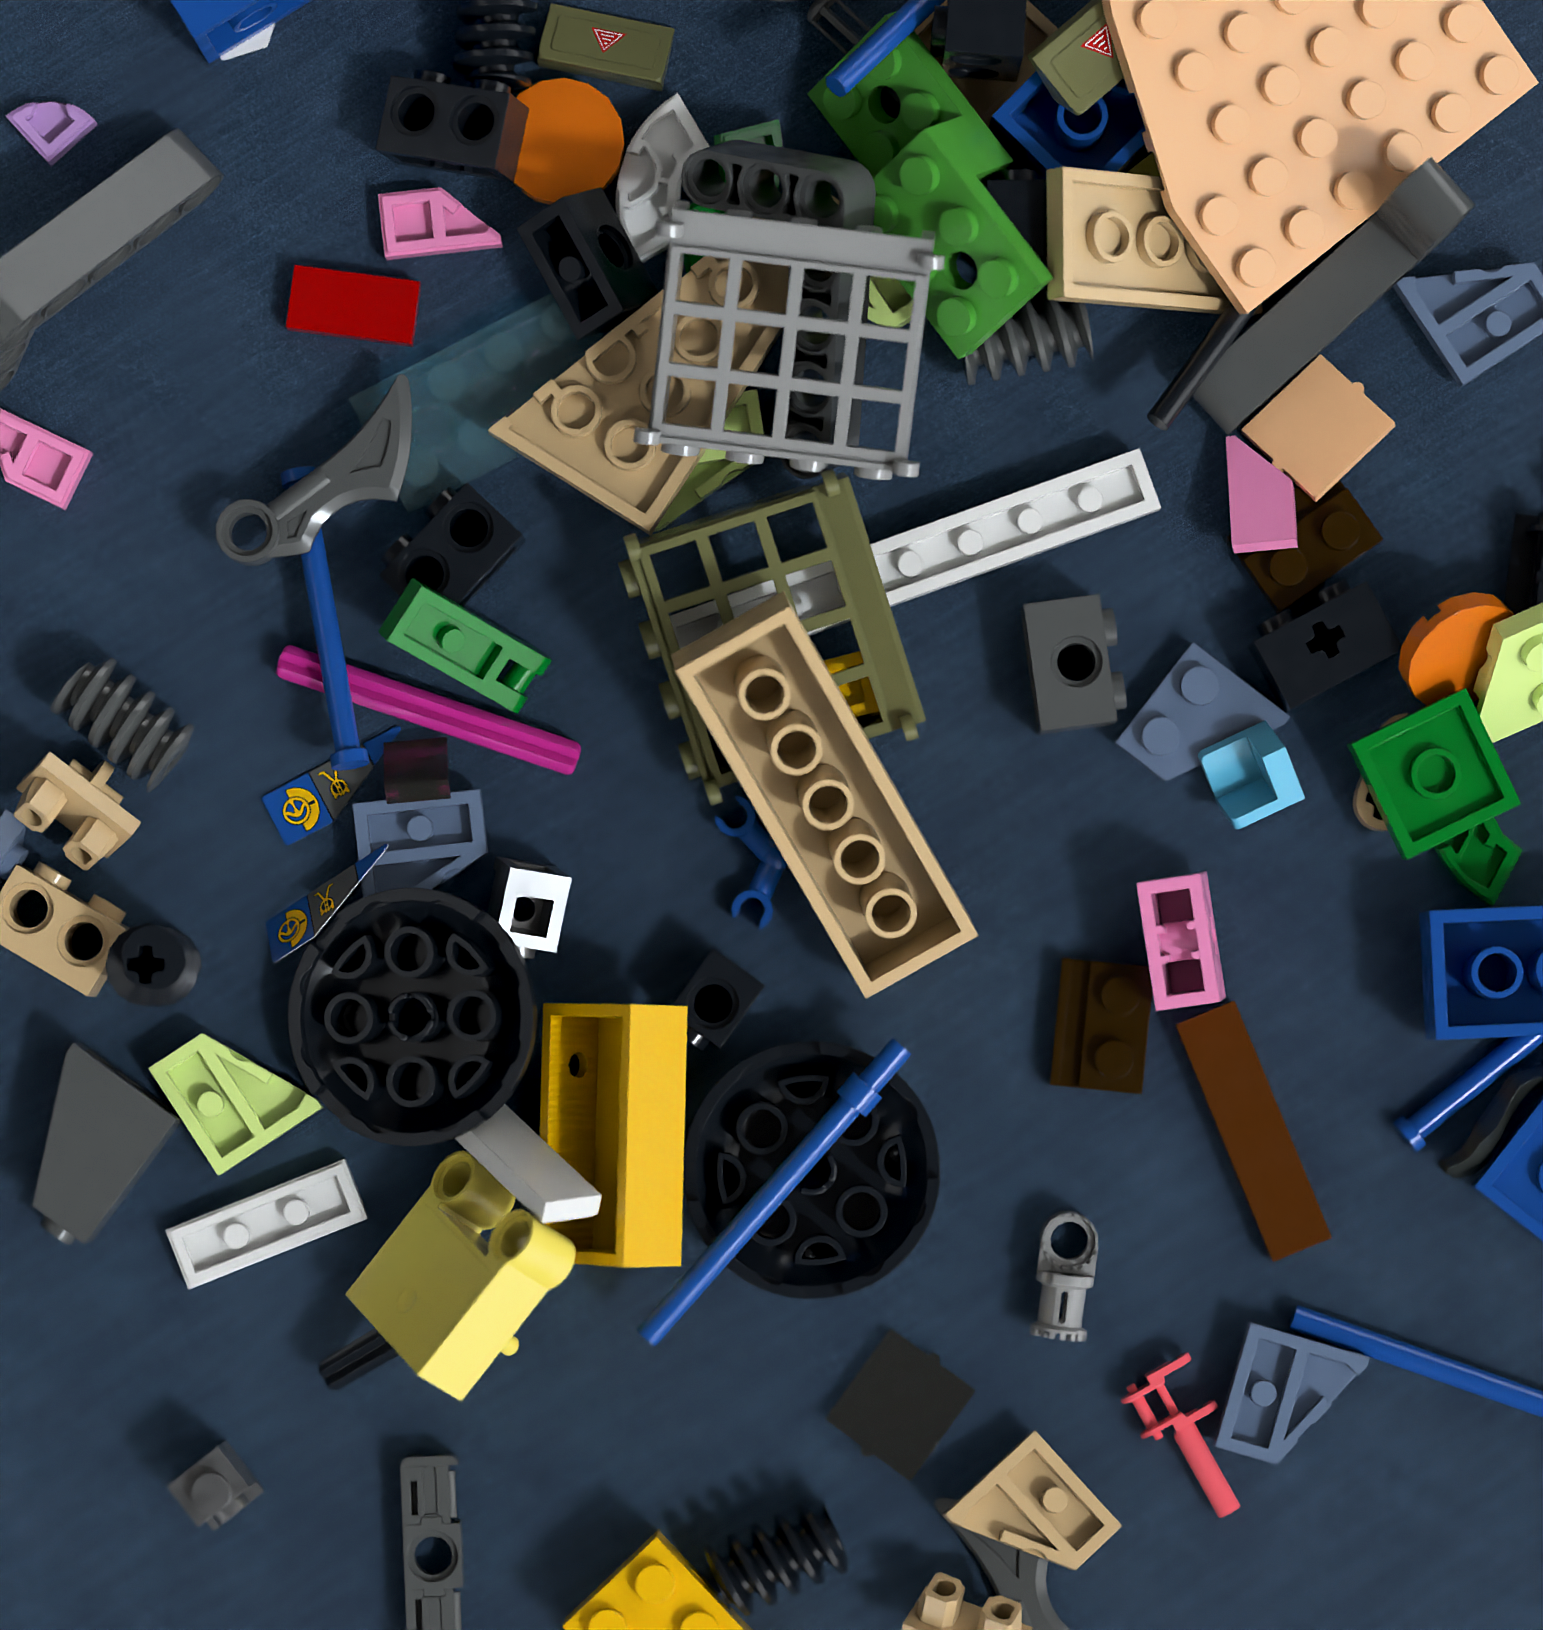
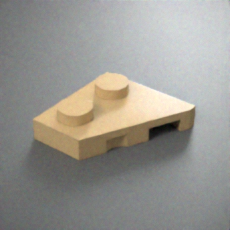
(1036, 1507)

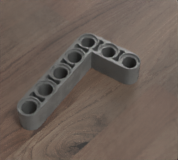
(805, 194)
(97, 237)
(1334, 295)

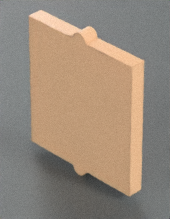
(1318, 427)

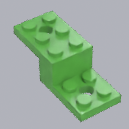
(933, 177)

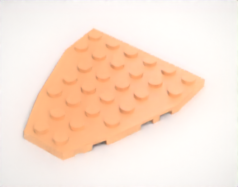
(1302, 115)

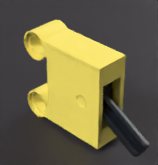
(447, 1292)

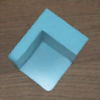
(1250, 775)

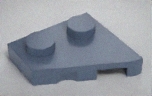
(1192, 710)
(424, 840)

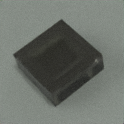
(417, 770)

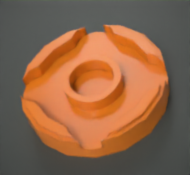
(568, 141)
(1450, 647)

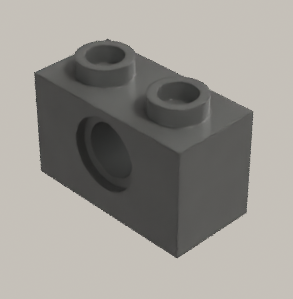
(1064, 703)

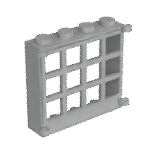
(801, 246)

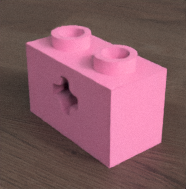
(1181, 941)

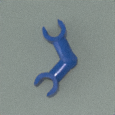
(770, 865)

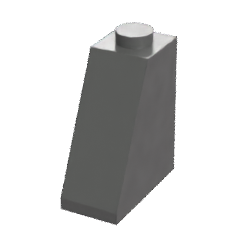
(96, 1145)

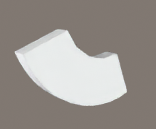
(652, 174)

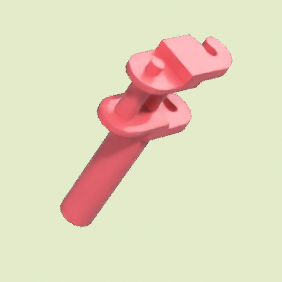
(1186, 1434)

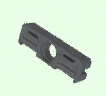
(429, 1511)

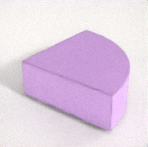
(52, 127)

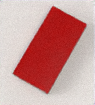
(353, 305)

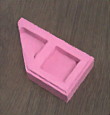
(431, 224)
(40, 460)
(1258, 501)

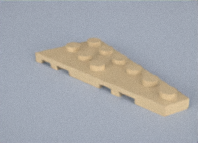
(588, 415)

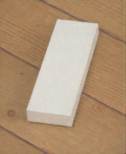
(530, 1169)
(267, 1224)

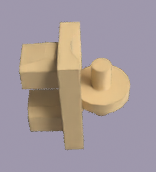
(78, 802)
(943, 1609)

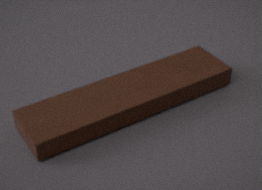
(1253, 1131)

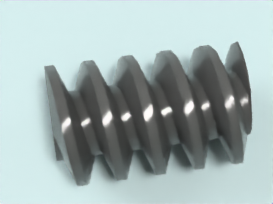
(1033, 334)
(124, 721)

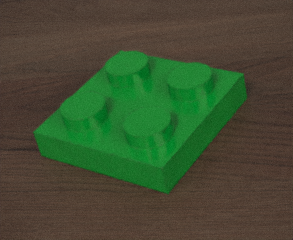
(1434, 774)

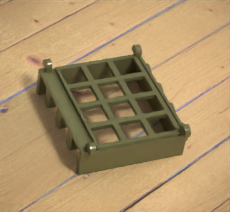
(859, 584)

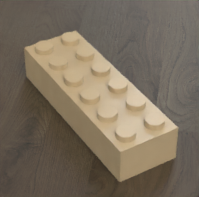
(823, 794)

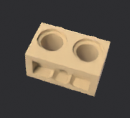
(51, 941)

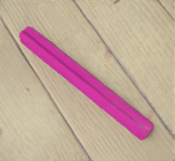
(438, 713)

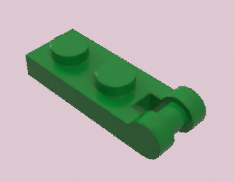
(463, 645)

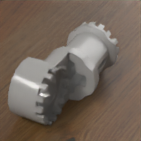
(1061, 1275)

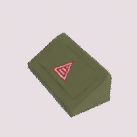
(605, 47)
(1079, 60)

